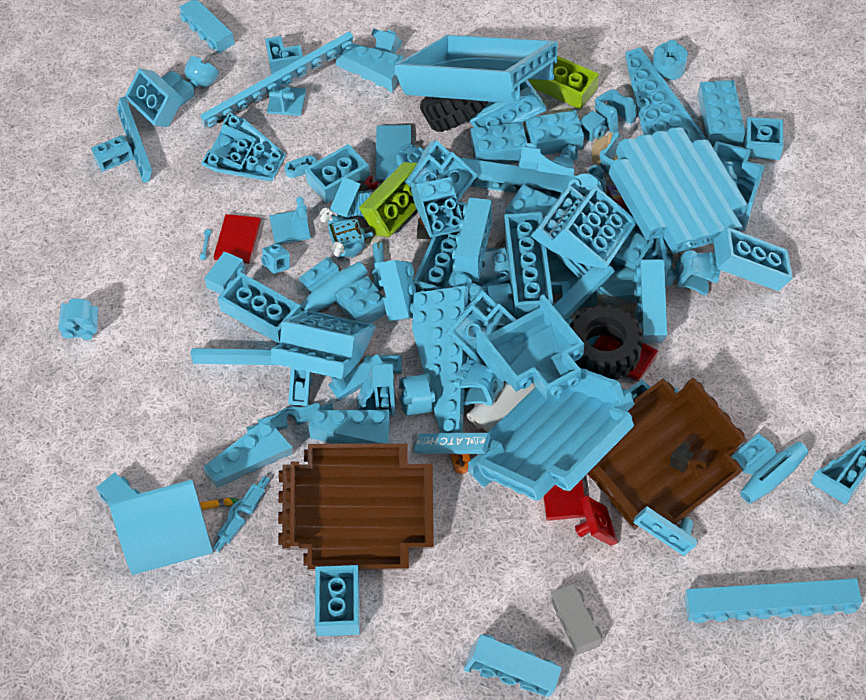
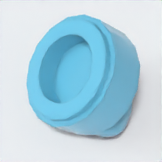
(597, 171)

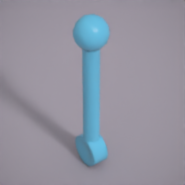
(207, 233)

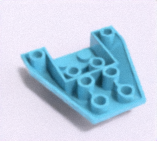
(243, 151)

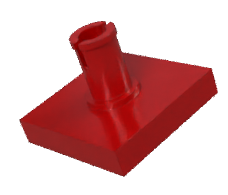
(597, 522)

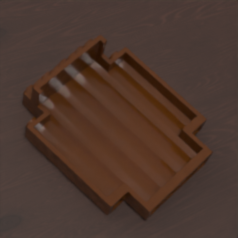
(639, 468)
(356, 506)

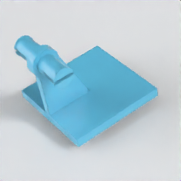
(286, 101)
(291, 225)
(494, 265)

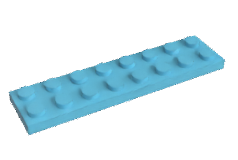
(530, 201)

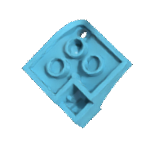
(533, 159)
(439, 164)
(482, 314)

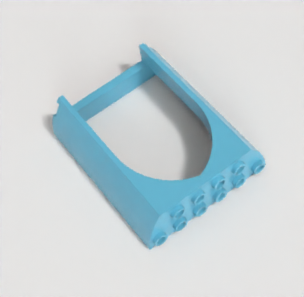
(476, 67)

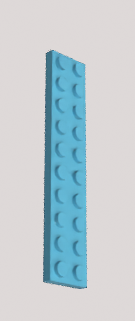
(281, 77)

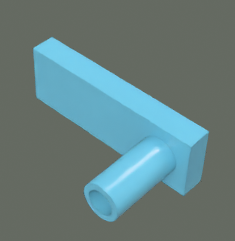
(354, 380)
(675, 537)

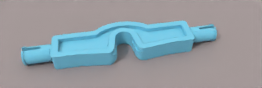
(300, 415)
(235, 522)

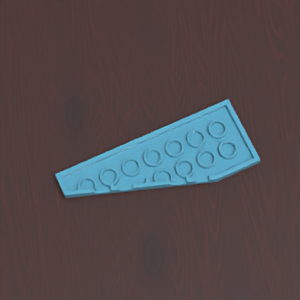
(655, 101)
(439, 354)

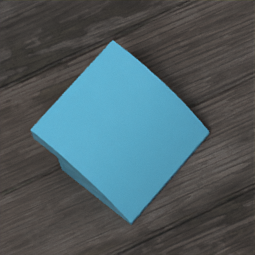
(585, 227)
(321, 343)
(161, 527)

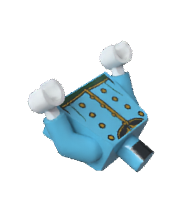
(345, 234)

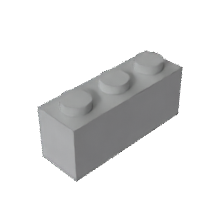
(576, 619)

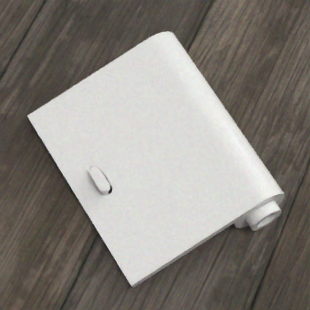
(488, 416)

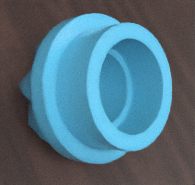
(570, 150)

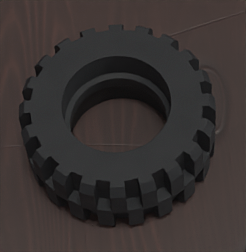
(448, 112)
(617, 325)

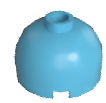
(200, 73)

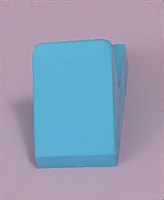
(299, 387)

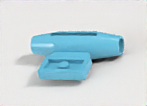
(326, 280)
(766, 466)

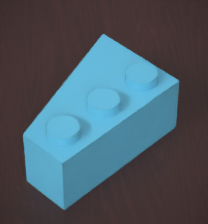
(398, 288)
(378, 390)
(844, 475)

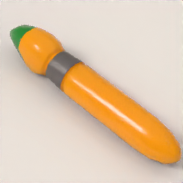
(218, 503)

